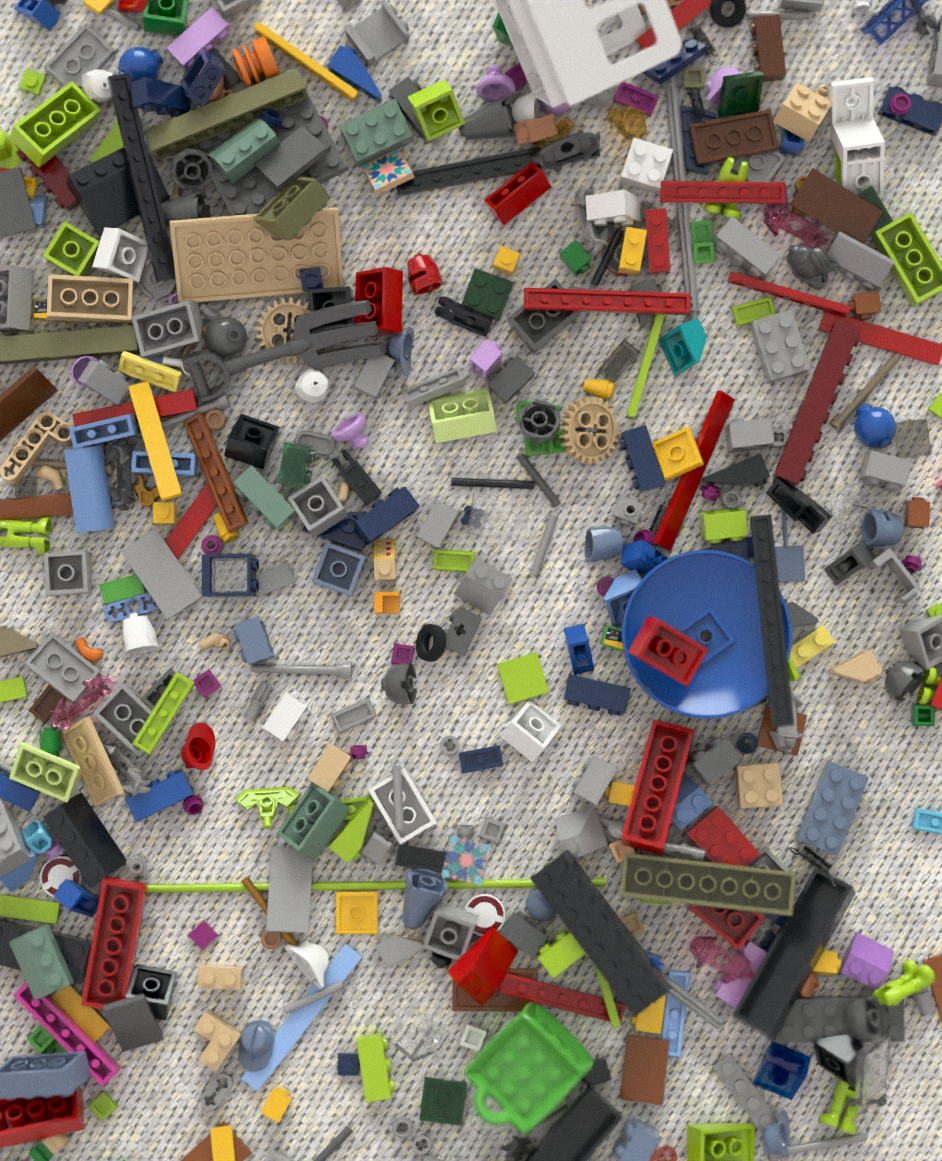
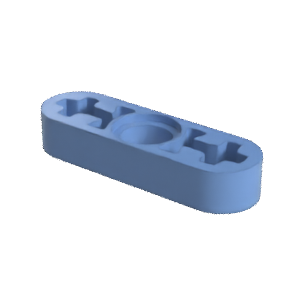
(118, 605)

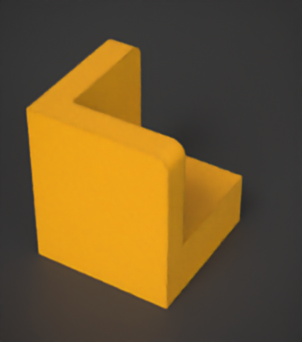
(386, 602)

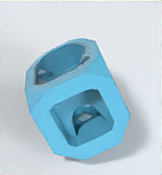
(37, 837)

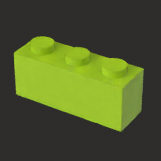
(375, 1067)

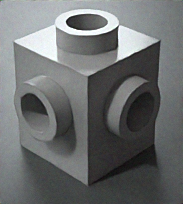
(621, 513)

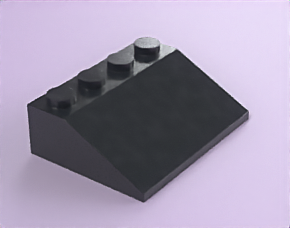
(107, 191)

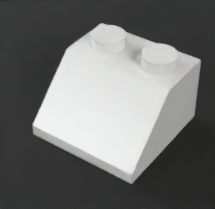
(530, 731)

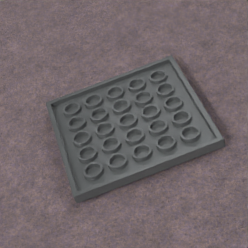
(254, 190)

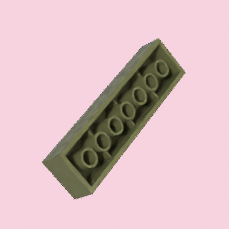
(708, 884)

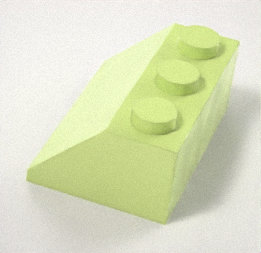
(462, 415)
(45, 772)

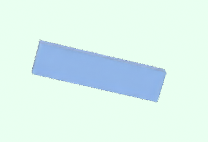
(675, 1014)

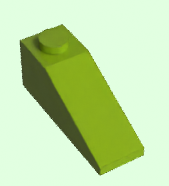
(351, 836)

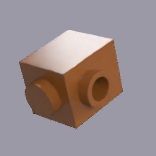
(865, 305)

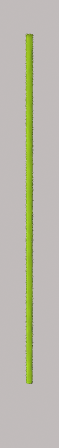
(366, 885)

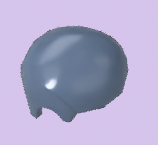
(539, 907)

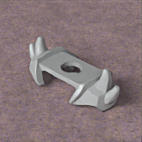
(590, 234)
(786, 737)
(133, 775)

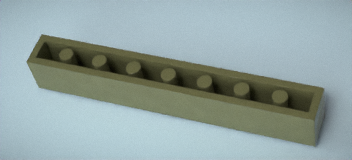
(225, 114)
(67, 344)

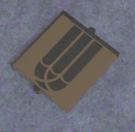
(912, 439)

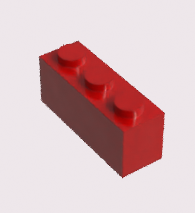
(517, 193)
(657, 241)

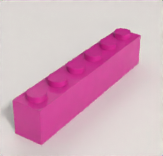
(69, 1033)

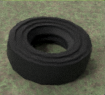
(732, 20)
(438, 645)

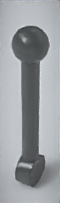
(881, 1101)

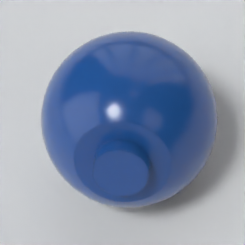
(140, 63)
(874, 426)

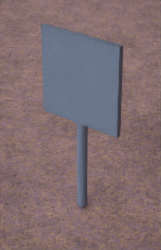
(789, 558)

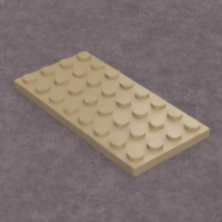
(243, 260)

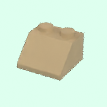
(858, 668)

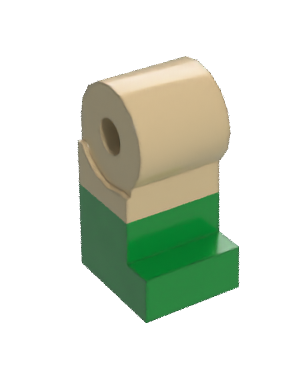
(49, 1147)

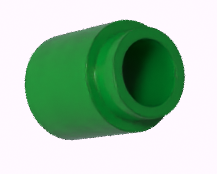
(50, 741)

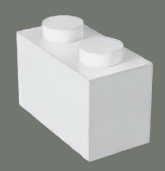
(285, 717)

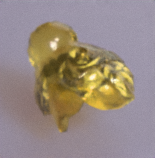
(628, 116)

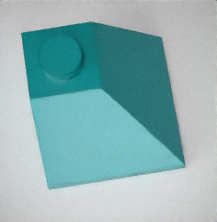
(684, 346)

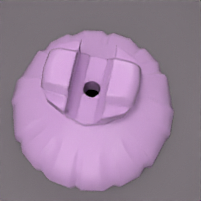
(495, 85)
(351, 431)

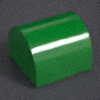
(922, 715)

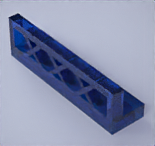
(885, 12)

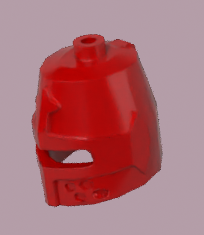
(423, 274)

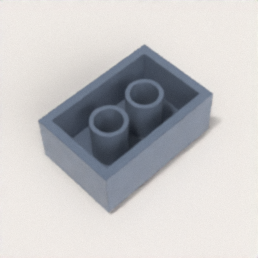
(637, 1141)

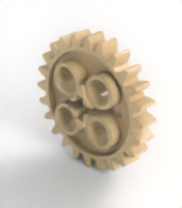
(270, 329)
(588, 450)

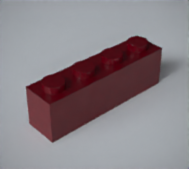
(54, 178)

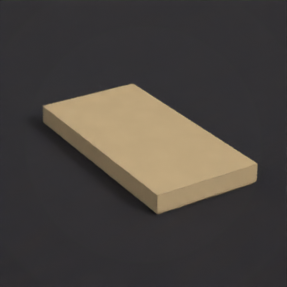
(93, 760)

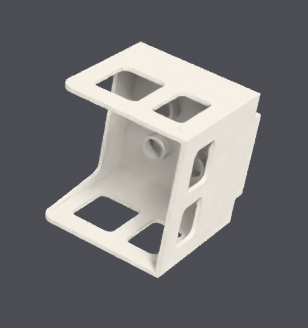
(564, 52)

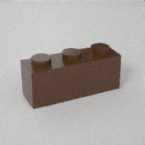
(768, 47)

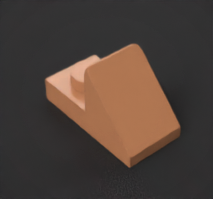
(535, 129)

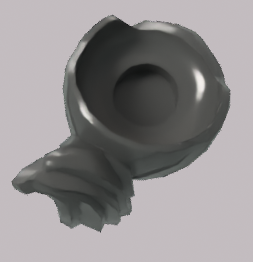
(809, 260)

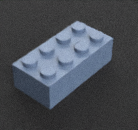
(832, 808)
(43, 1075)

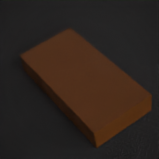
(45, 703)

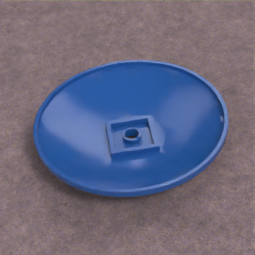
(697, 595)

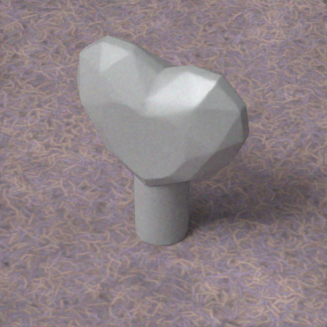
(614, 827)

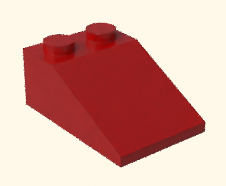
(667, 650)
(484, 966)

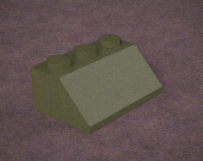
(292, 208)

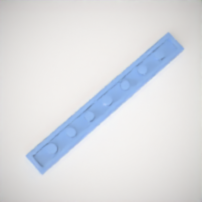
(302, 1018)

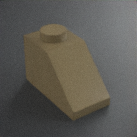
(14, 642)

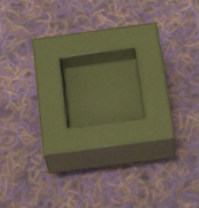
(694, 78)

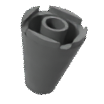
(489, 122)
(186, 207)

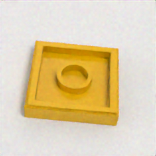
(677, 453)
(356, 912)

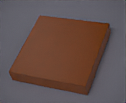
(764, 738)

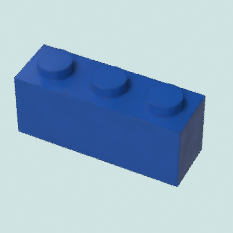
(161, 796)

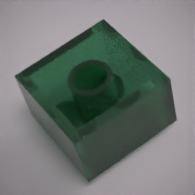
(296, 464)

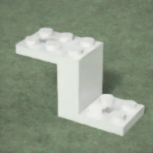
(857, 135)

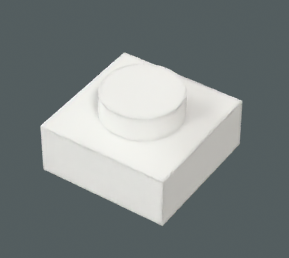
(473, 1037)

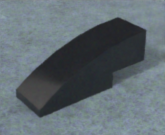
(798, 505)

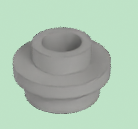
(395, 1127)

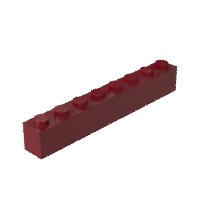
(816, 402)

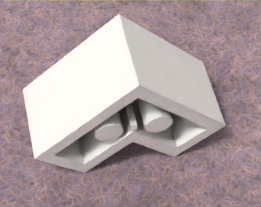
(613, 206)

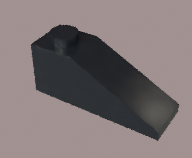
(745, 473)

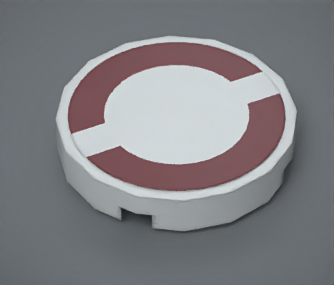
(56, 871)
(490, 912)

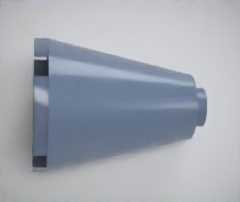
(421, 896)

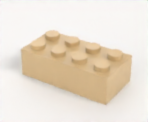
(89, 299)

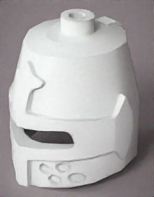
(96, 85)
(312, 386)
(139, 635)

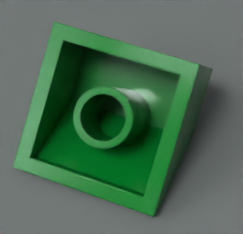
(166, 16)

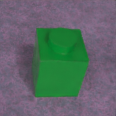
(575, 258)

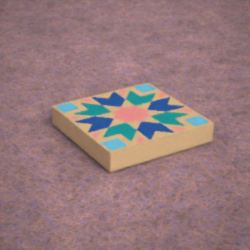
(387, 171)

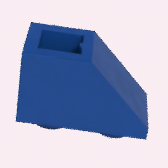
(641, 557)

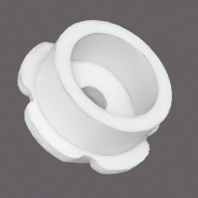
(861, 6)

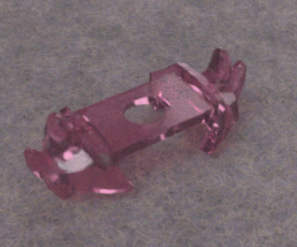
(779, 219)
(97, 688)
(707, 952)

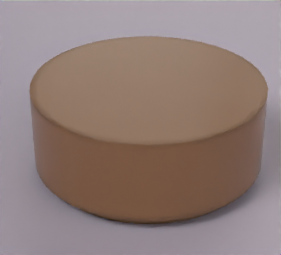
(215, 419)
(271, 939)

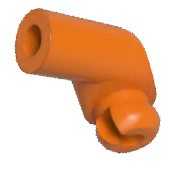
(88, 653)

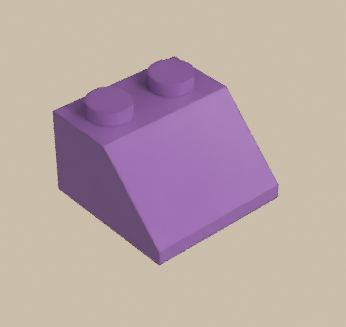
(867, 961)

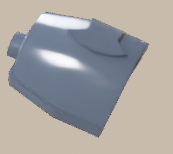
(881, 528)
(603, 543)

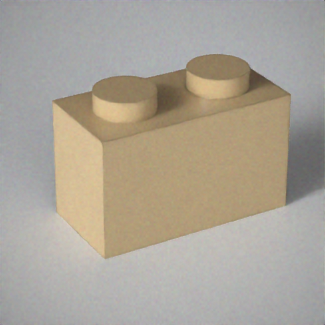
(329, 768)
(220, 977)

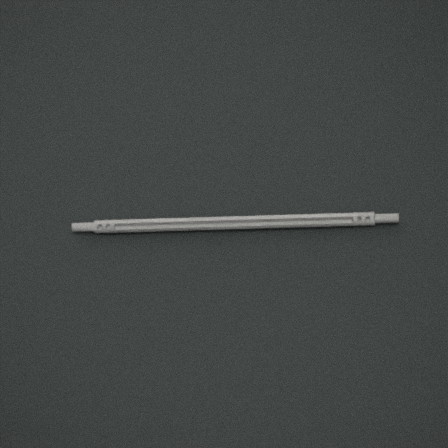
(682, 208)

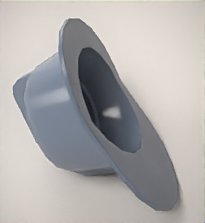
(400, 349)
(256, 1045)
(776, 1136)

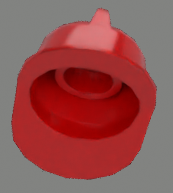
(199, 747)

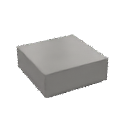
(492, 830)

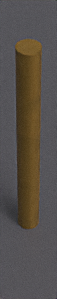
(263, 904)

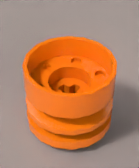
(255, 63)

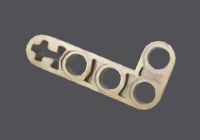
(33, 450)

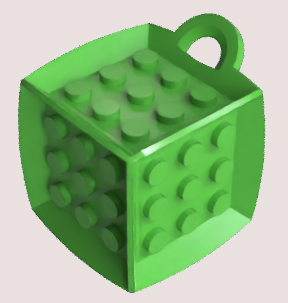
(527, 1069)

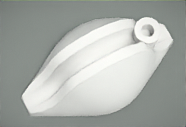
(526, 108)
(311, 960)

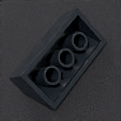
(85, 839)

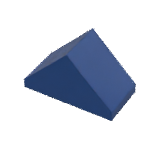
(791, 144)

